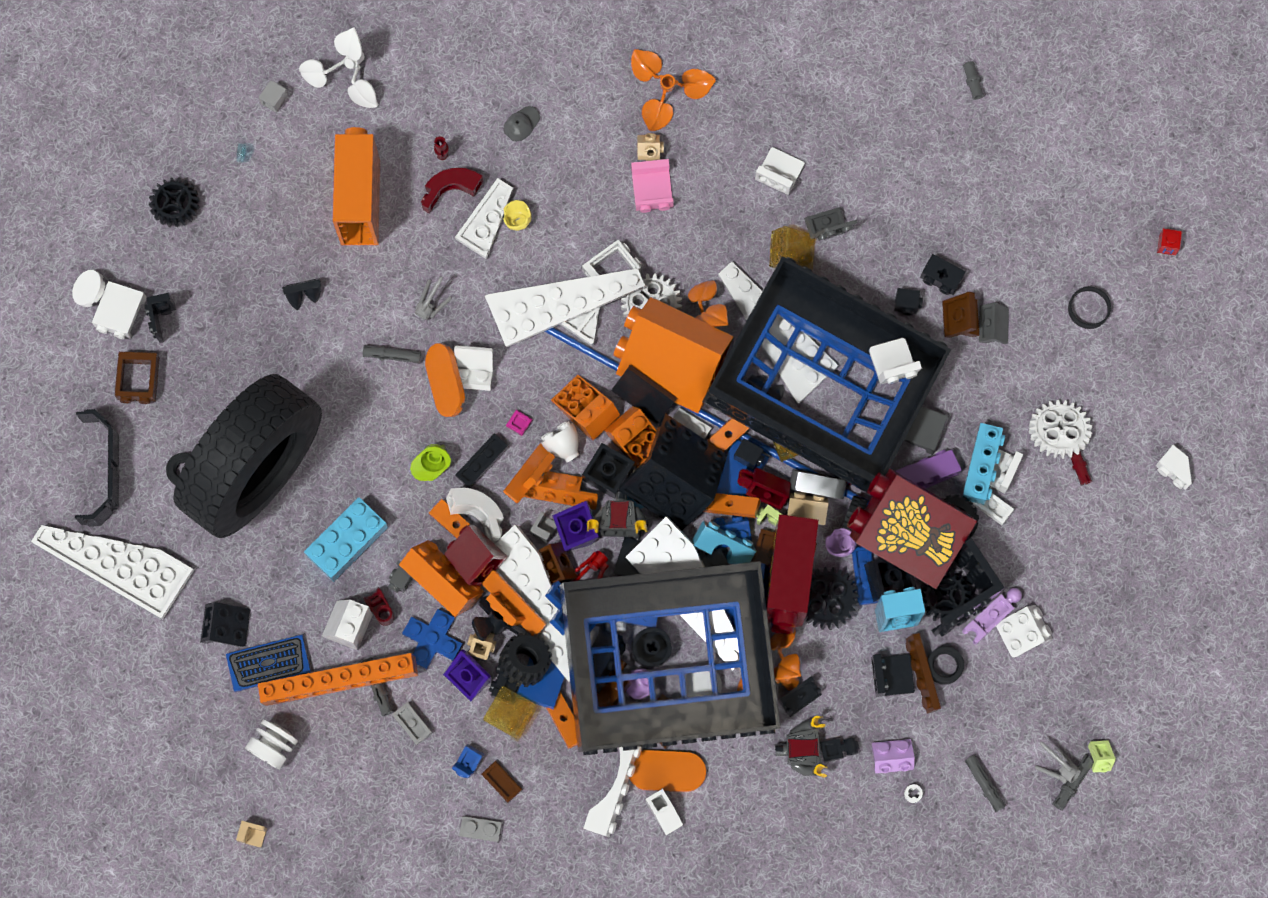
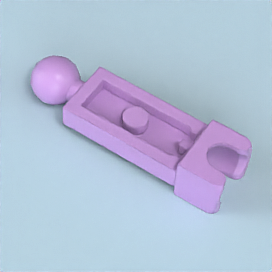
(993, 614)

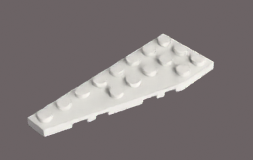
(671, 550)
(133, 571)
(530, 579)

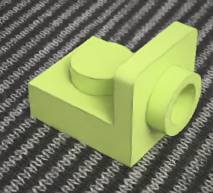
(769, 512)
(1102, 756)

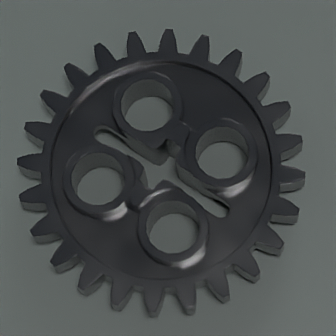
(845, 600)

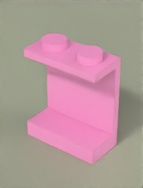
(652, 185)

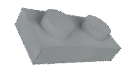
(412, 723)
(480, 829)

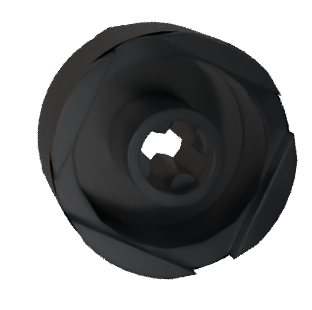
(662, 646)

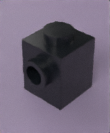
(907, 301)
(749, 454)

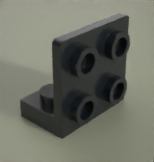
(158, 304)
(225, 624)
(892, 675)

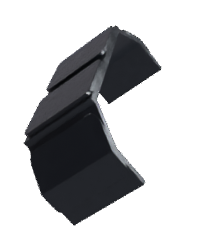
(112, 502)

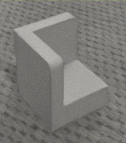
(273, 96)
(543, 528)

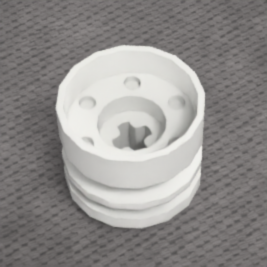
(271, 744)

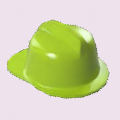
(430, 463)

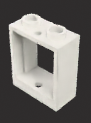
(622, 249)

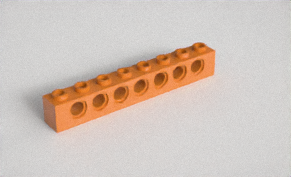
(338, 679)

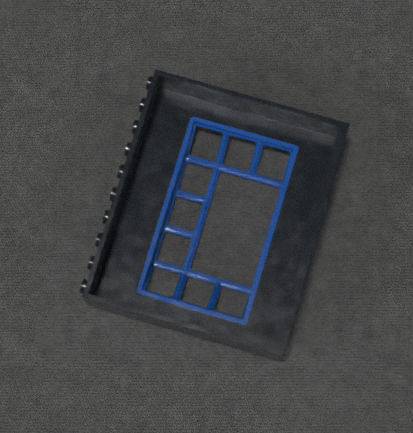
(851, 329)
(686, 717)

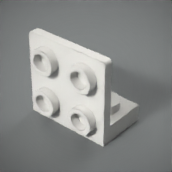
(779, 171)
(475, 366)
(1005, 470)

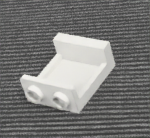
(118, 310)

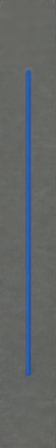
(703, 414)

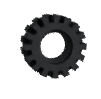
(856, 502)

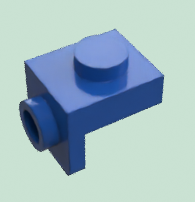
(468, 762)

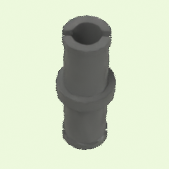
(973, 80)

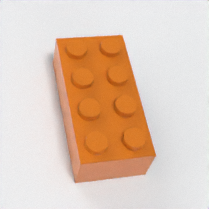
(440, 578)

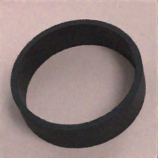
(1102, 294)

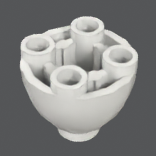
(562, 442)

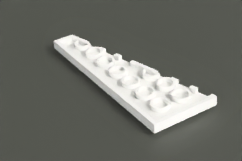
(542, 307)
(797, 376)

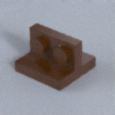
(961, 316)

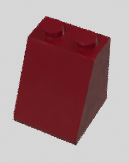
(474, 555)

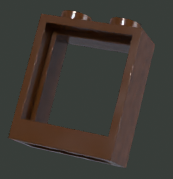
(137, 358)

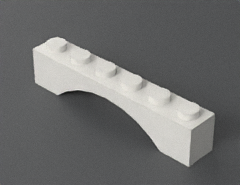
(603, 815)

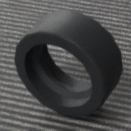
(959, 662)

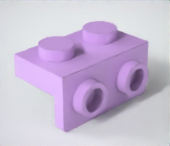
(893, 756)

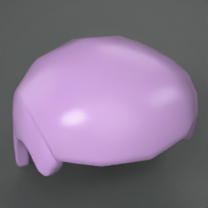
(840, 543)
(636, 691)

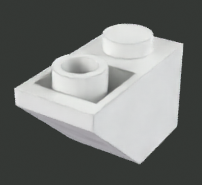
(1176, 466)
(664, 812)

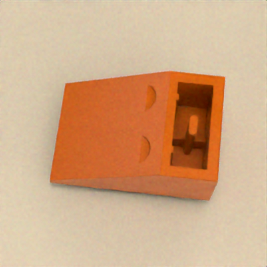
(586, 407)
(633, 435)

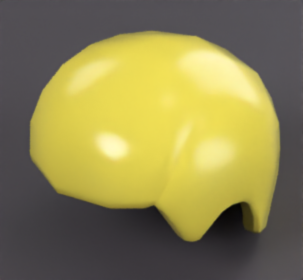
(515, 210)

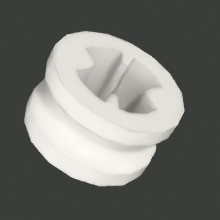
(914, 799)

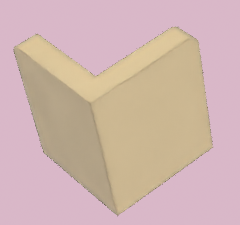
(251, 834)

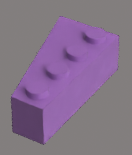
(932, 470)

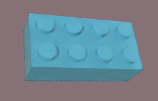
(346, 539)
(899, 609)

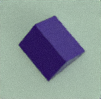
(573, 527)
(467, 675)

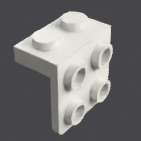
(893, 361)
(1024, 630)

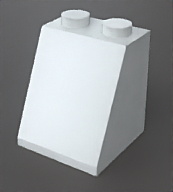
(348, 623)

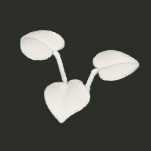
(347, 44)

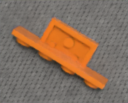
(529, 473)
(562, 489)
(511, 604)

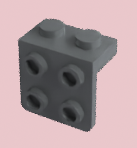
(827, 224)

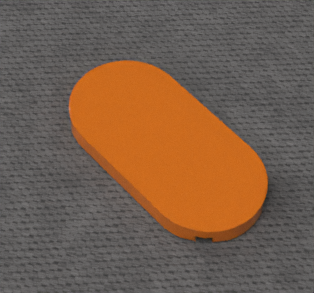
(444, 380)
(668, 771)

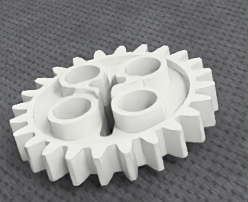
(665, 294)
(1061, 444)

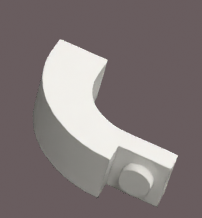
(478, 505)

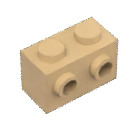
(808, 506)

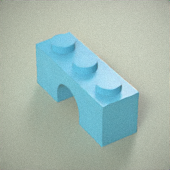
(710, 536)

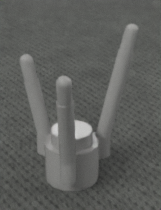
(424, 308)
(1068, 771)

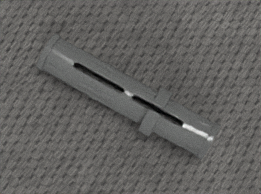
(391, 354)
(380, 696)
(985, 783)
(1068, 790)

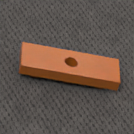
(722, 441)
(734, 505)
(441, 514)
(565, 728)

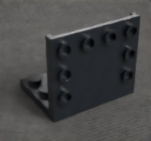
(678, 474)
(978, 574)

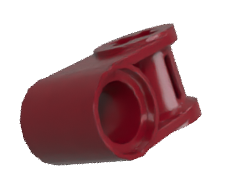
(378, 604)

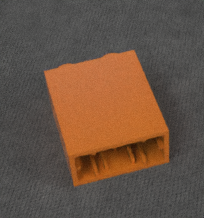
(356, 188)
(673, 351)

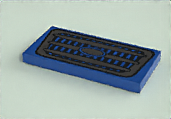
(268, 663)

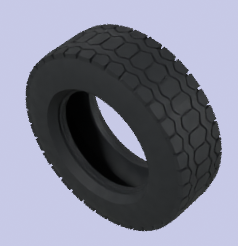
(247, 455)

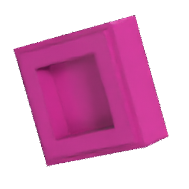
(519, 422)

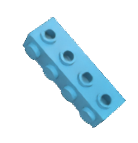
(982, 463)

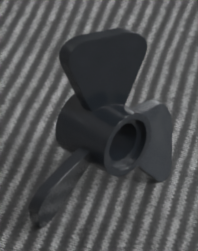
(493, 623)

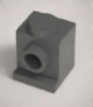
(399, 579)

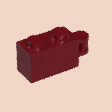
(765, 486)

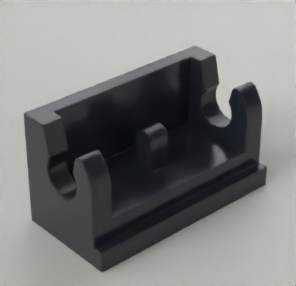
(800, 697)

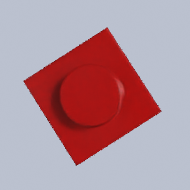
(1169, 241)

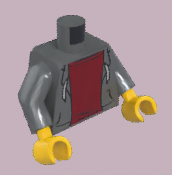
(618, 518)
(803, 748)

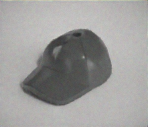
(527, 118)

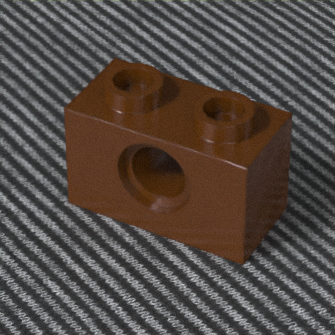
(557, 563)

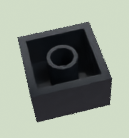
(608, 470)
(886, 577)

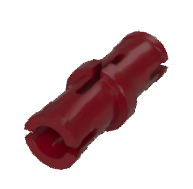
(438, 149)
(1079, 466)

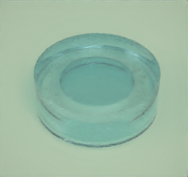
(241, 151)

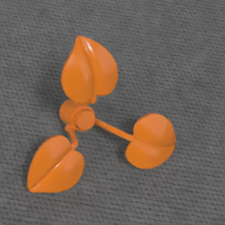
(659, 114)
(714, 315)
(789, 667)

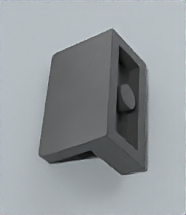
(993, 323)

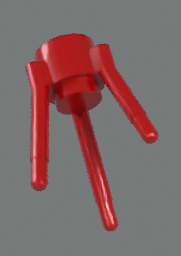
(595, 562)

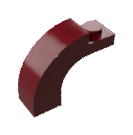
(450, 179)

